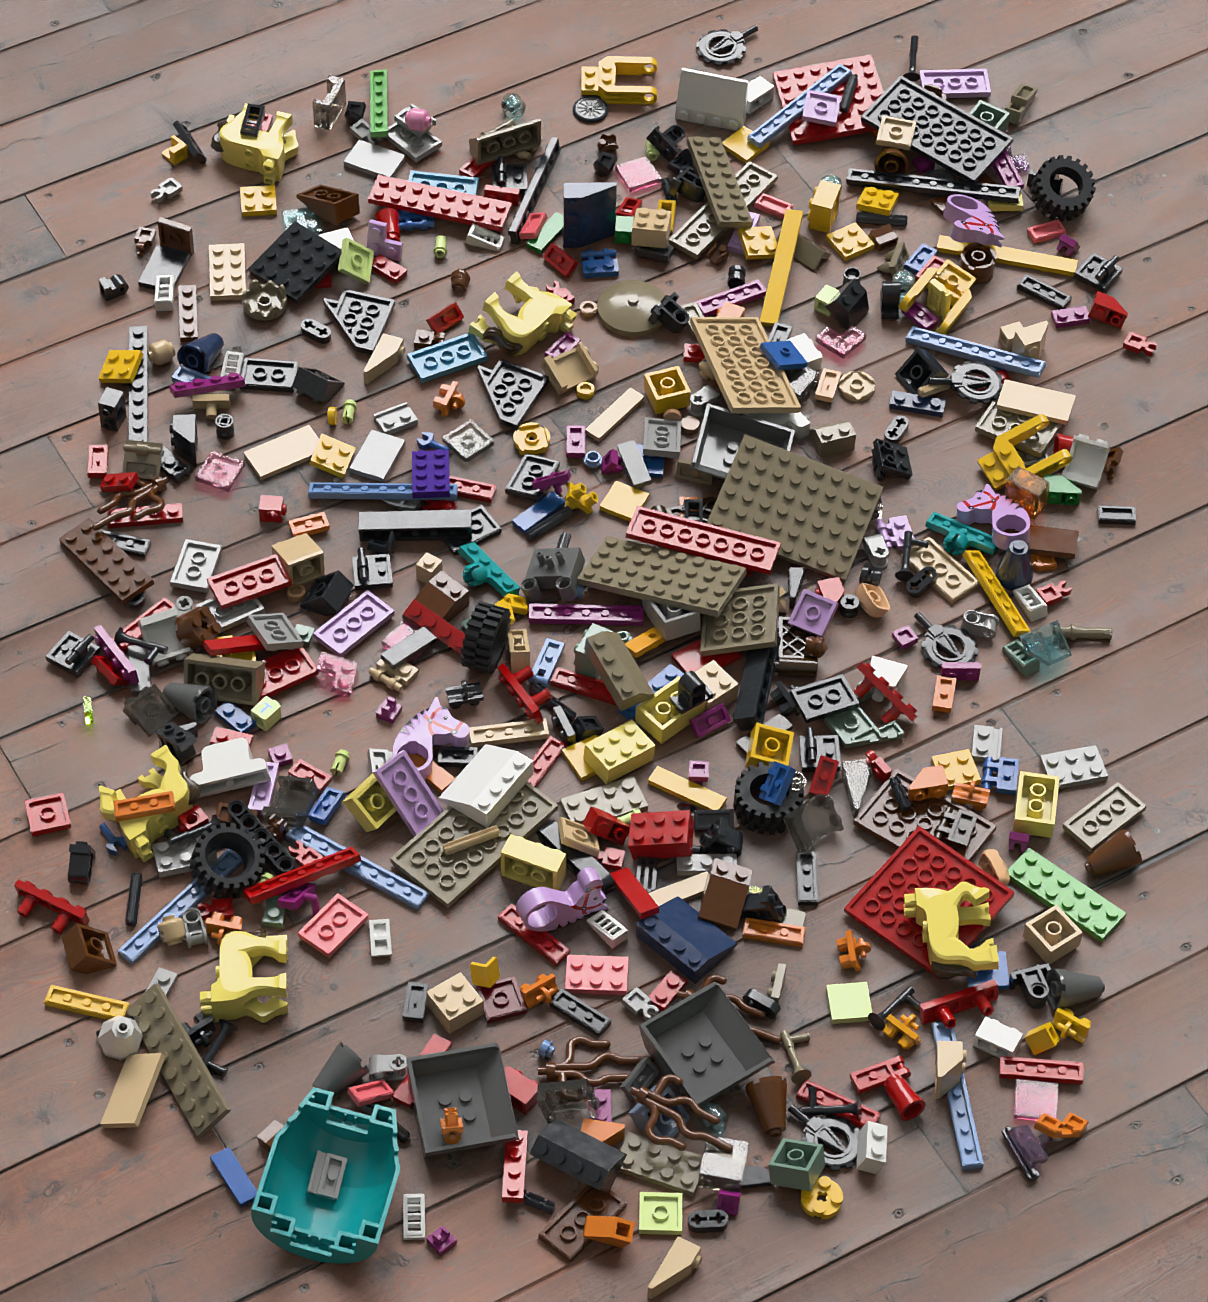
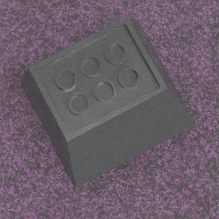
(722, 435)
(704, 1044)
(473, 1083)

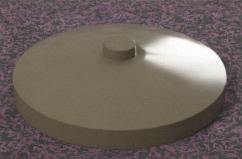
(627, 307)

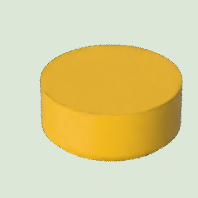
(585, 390)
(332, 416)

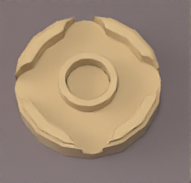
(856, 386)

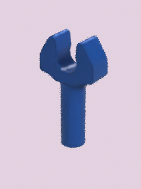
(429, 437)
(113, 841)

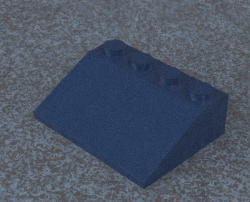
(588, 213)
(684, 940)

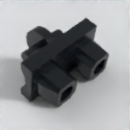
(464, 694)
(780, 694)
(202, 1030)

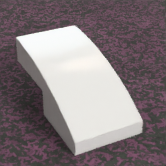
(380, 938)

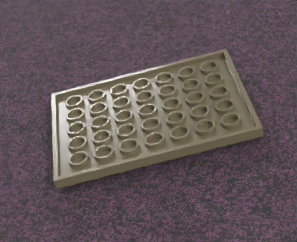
(797, 502)

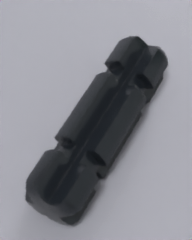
(665, 182)
(900, 793)
(538, 1202)

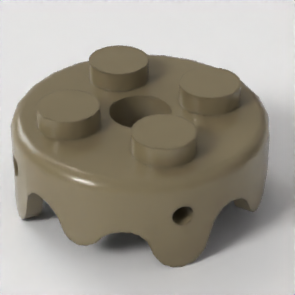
(257, 294)

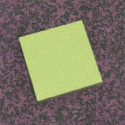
(356, 261)
(848, 1002)
(660, 1213)

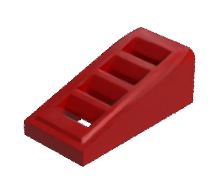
(626, 210)

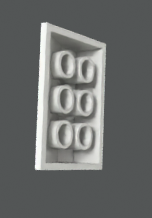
(712, 99)
(488, 783)

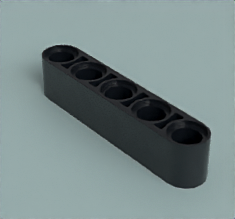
(270, 844)
(575, 859)

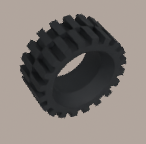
(1057, 205)
(485, 637)
(756, 814)
(230, 839)

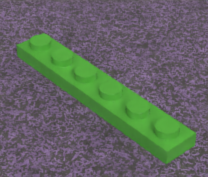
(378, 103)

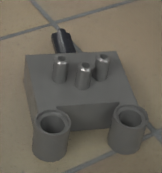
(554, 569)

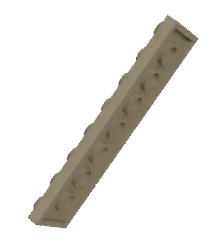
(719, 182)
(702, 228)
(182, 1065)

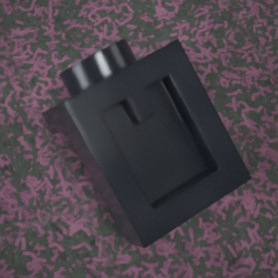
(586, 726)

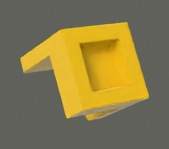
(176, 152)
(485, 974)
(1042, 1038)

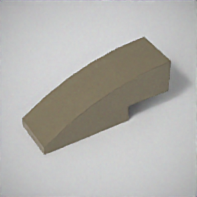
(1020, 102)

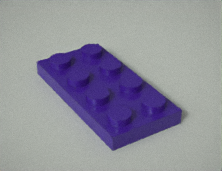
(430, 474)

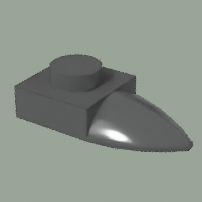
(404, 505)

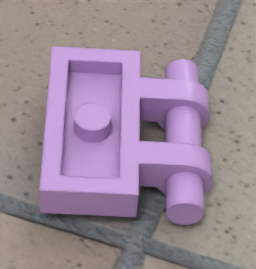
(896, 527)

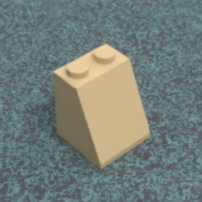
(301, 558)

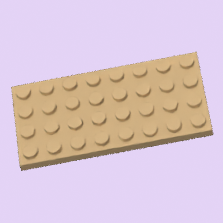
(741, 368)

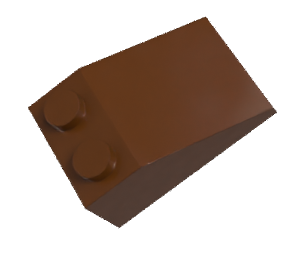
(331, 203)
(443, 596)
(724, 893)

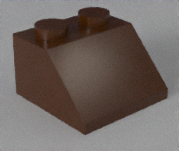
(88, 949)

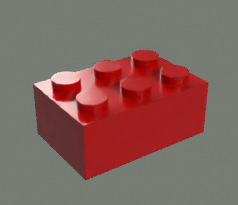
(661, 834)

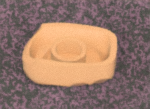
(872, 600)
(994, 865)

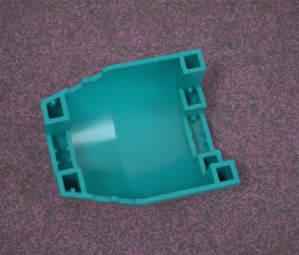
(319, 1226)

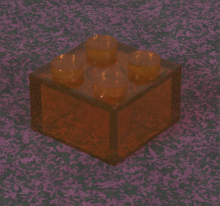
(1028, 491)

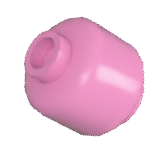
(418, 120)

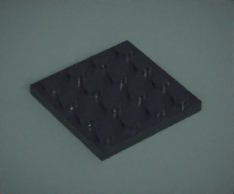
(297, 261)

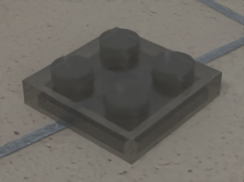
(468, 441)

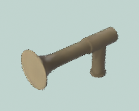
(800, 1073)

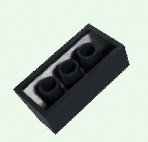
(578, 1155)

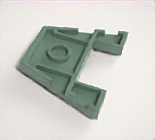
(857, 729)

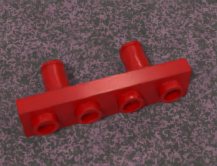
(881, 683)
(522, 698)
(46, 899)
(945, 1006)

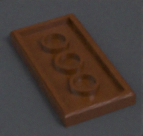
(1051, 541)
(566, 1230)

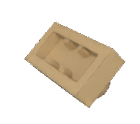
(211, 403)

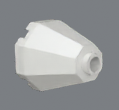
(120, 1037)

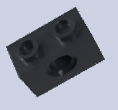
(112, 409)

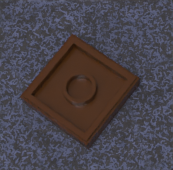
(175, 235)

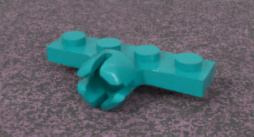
(960, 535)
(485, 570)

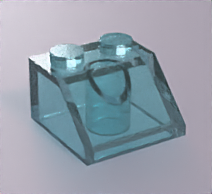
(1046, 643)

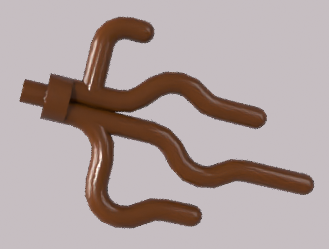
(145, 490)
(739, 1003)
(568, 1069)
(660, 1104)

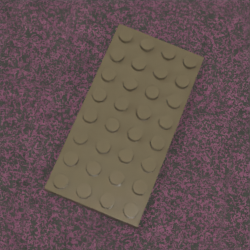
(662, 576)
(454, 874)

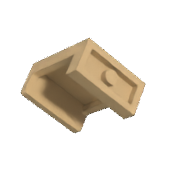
(570, 368)

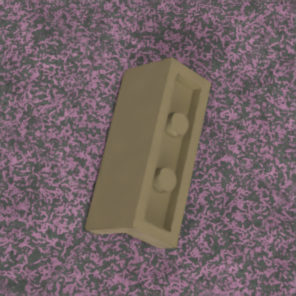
(808, 252)

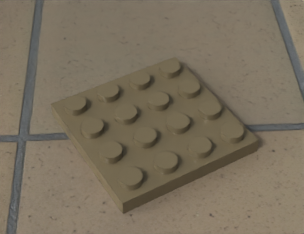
(996, 422)
(745, 622)

